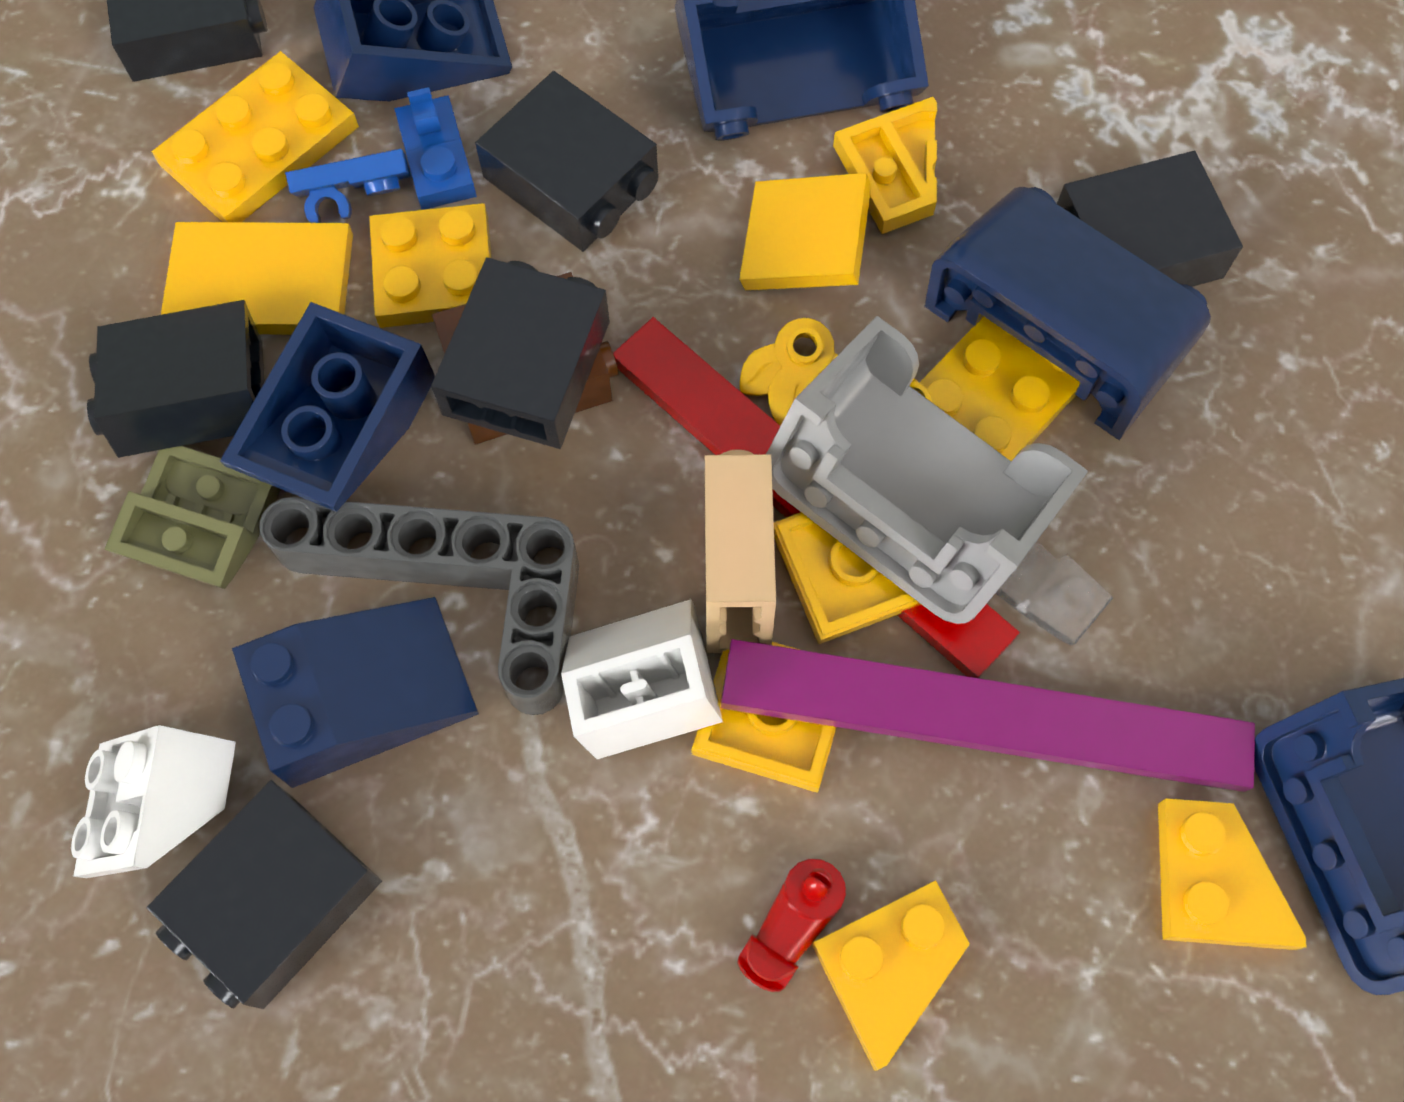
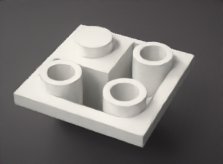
(148, 797)

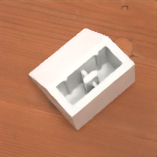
(639, 681)

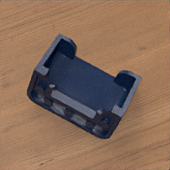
(798, 58)
(1071, 301)
(1341, 805)

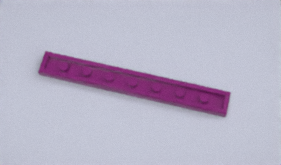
(989, 715)

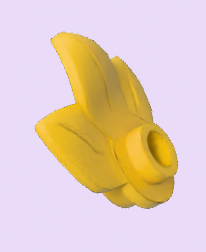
(782, 372)

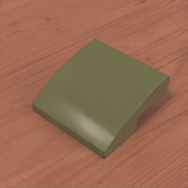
(192, 517)

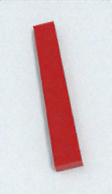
(730, 421)

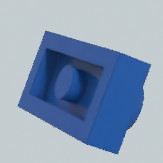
(434, 150)
(375, 172)

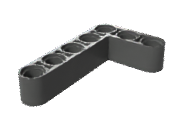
(448, 563)

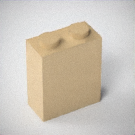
(739, 549)

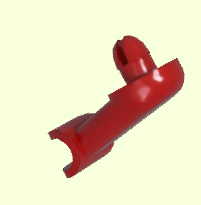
(797, 917)

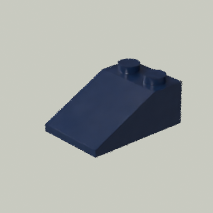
(407, 45)
(331, 407)
(352, 687)

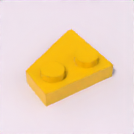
(899, 159)
(1218, 881)
(892, 967)

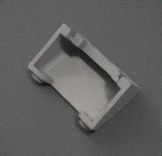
(911, 481)

